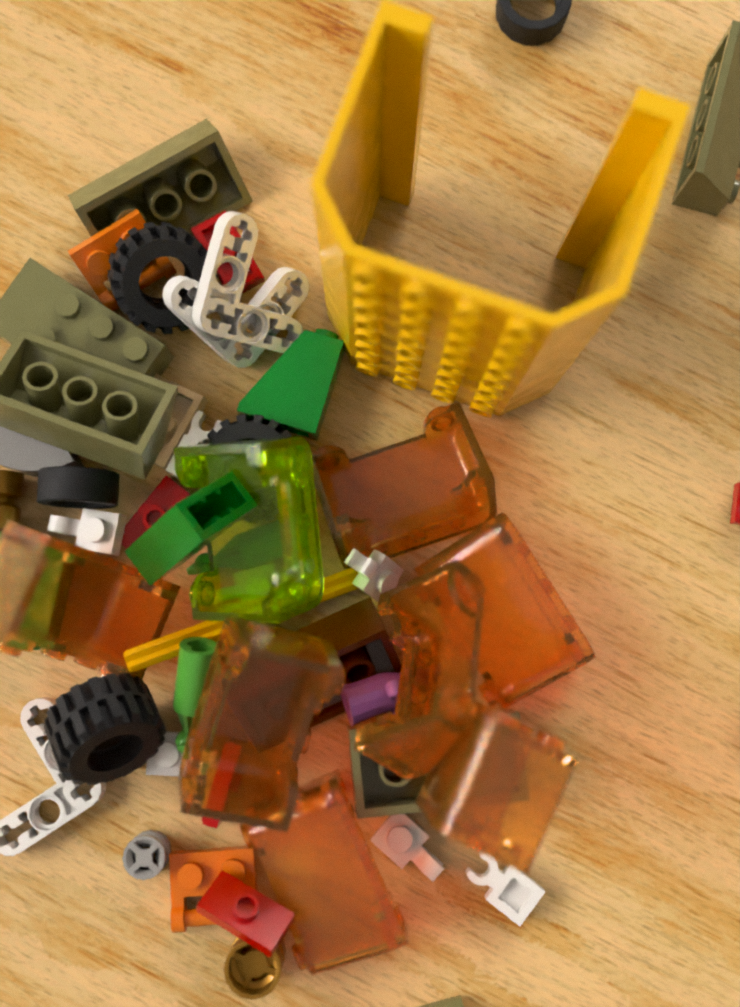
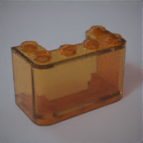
(75, 601)
(256, 723)
(497, 788)

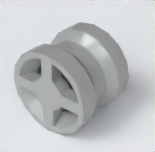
(140, 861)

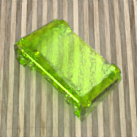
(271, 557)

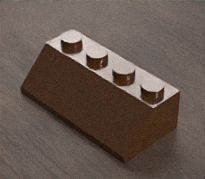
(361, 648)

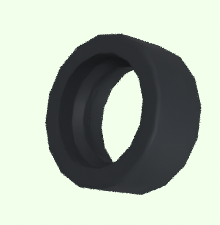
(531, 31)
(78, 487)

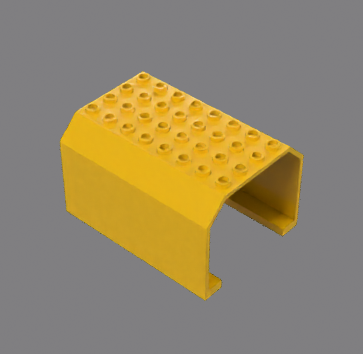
(438, 329)

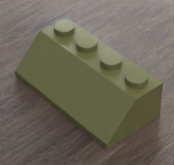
(713, 144)
(171, 183)
(84, 404)

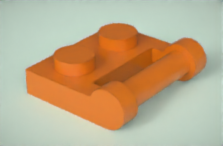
(94, 254)
(194, 873)

